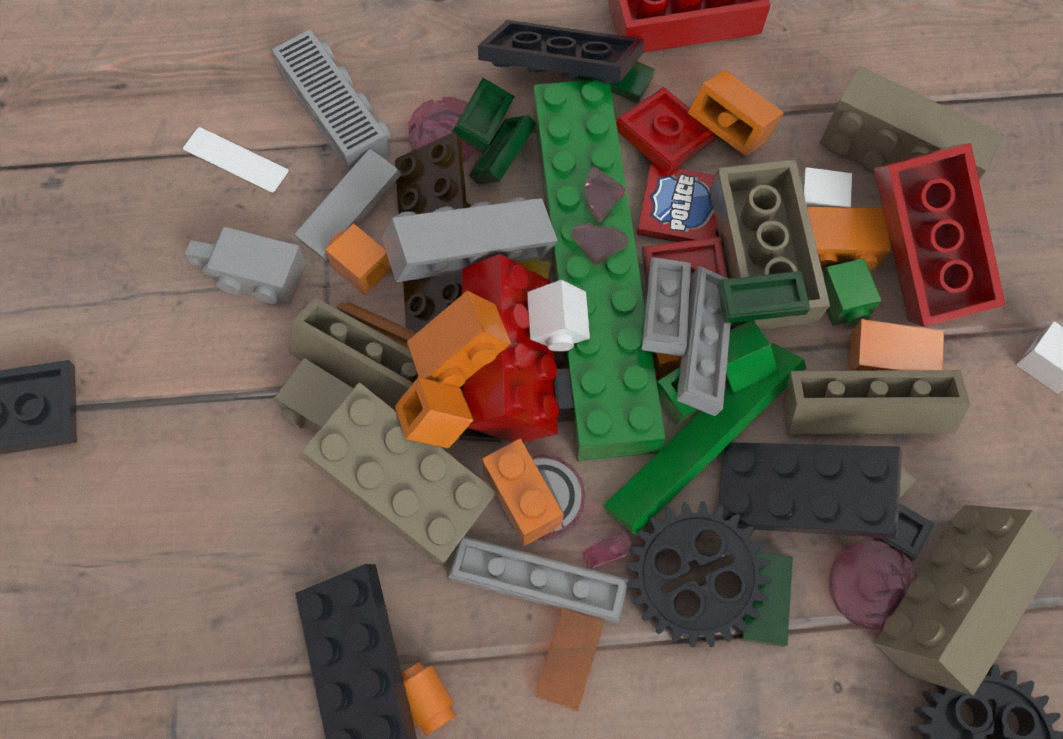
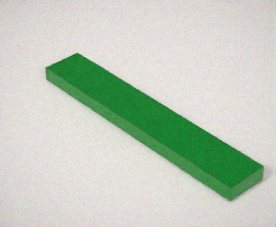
(696, 447)

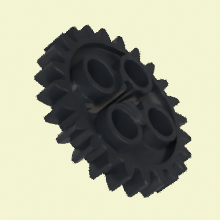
(715, 611)
(945, 721)

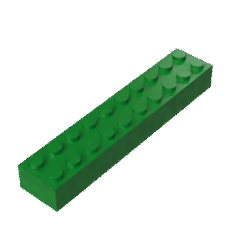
(609, 373)

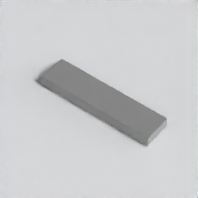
(707, 346)
(539, 579)

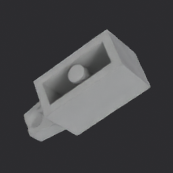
(250, 265)

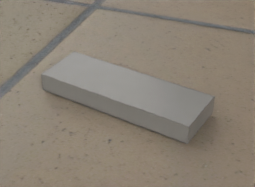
(348, 201)
(666, 307)

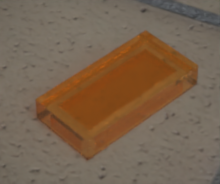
(569, 659)

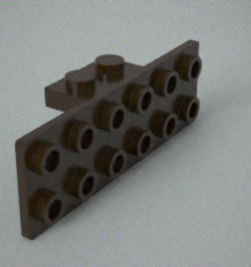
(428, 181)

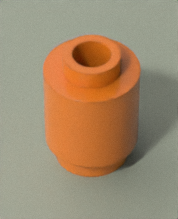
(427, 698)

